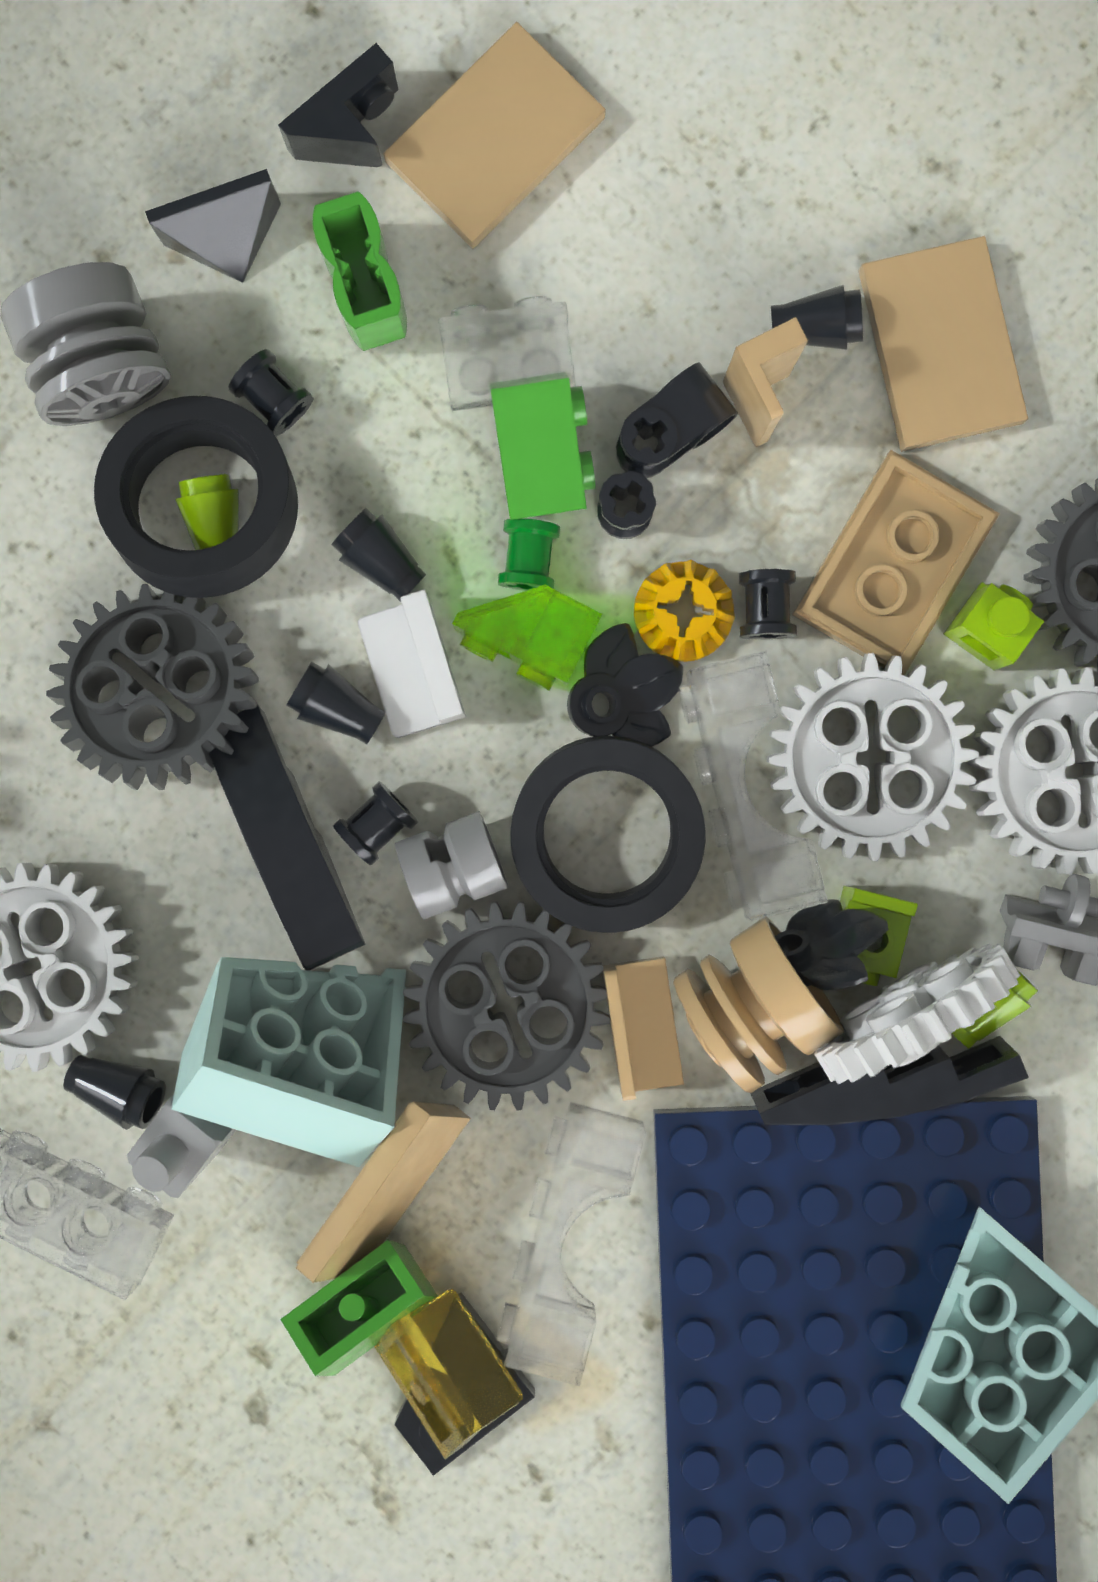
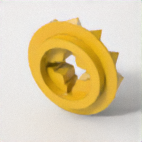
(660, 628)

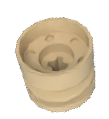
(755, 1007)

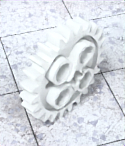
(930, 754)
(1017, 780)
(86, 946)
(918, 1013)

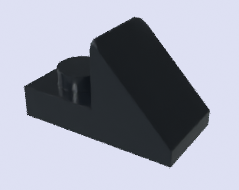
(329, 121)

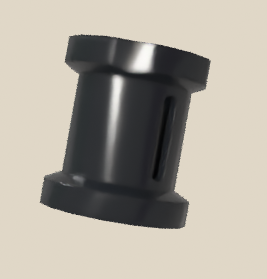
(270, 392)
(619, 487)
(770, 622)
(375, 823)

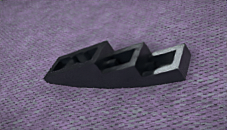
(286, 844)
(922, 1085)

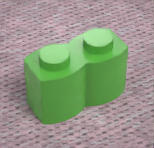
(360, 271)

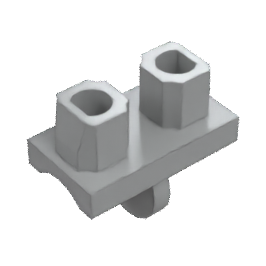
(1059, 919)

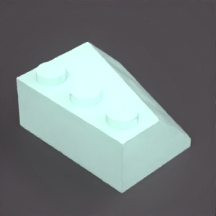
(297, 1055)
(1005, 1360)

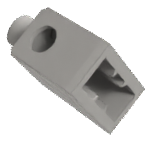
(175, 1150)

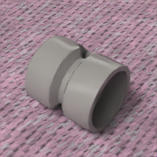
(450, 865)

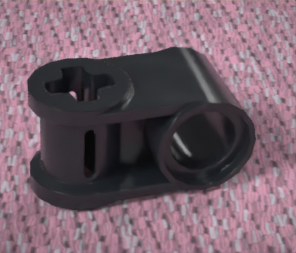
(679, 416)

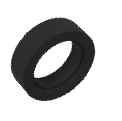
(172, 428)
(622, 909)

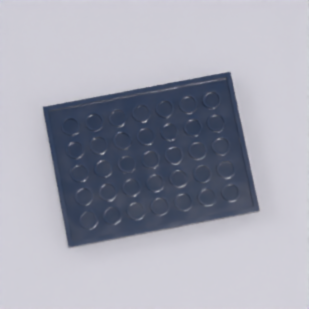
(792, 1326)

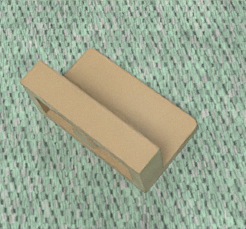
(757, 367)
(642, 1025)

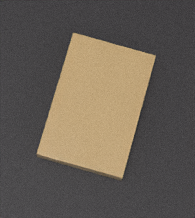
(494, 135)
(943, 343)
(896, 562)
(383, 1189)

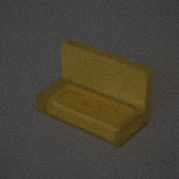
(448, 1371)

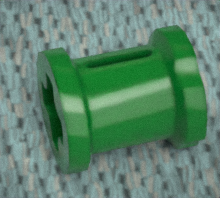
(528, 553)

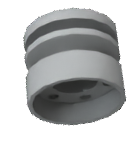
(84, 343)

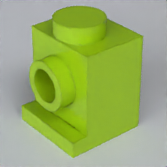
(995, 625)
(898, 915)

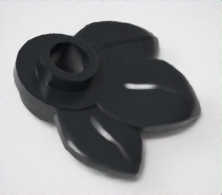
(632, 684)
(825, 944)

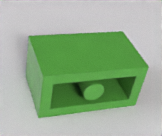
(540, 444)
(357, 1308)

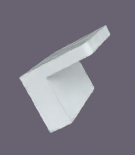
(411, 666)

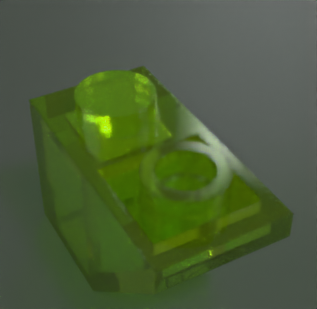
(533, 628)

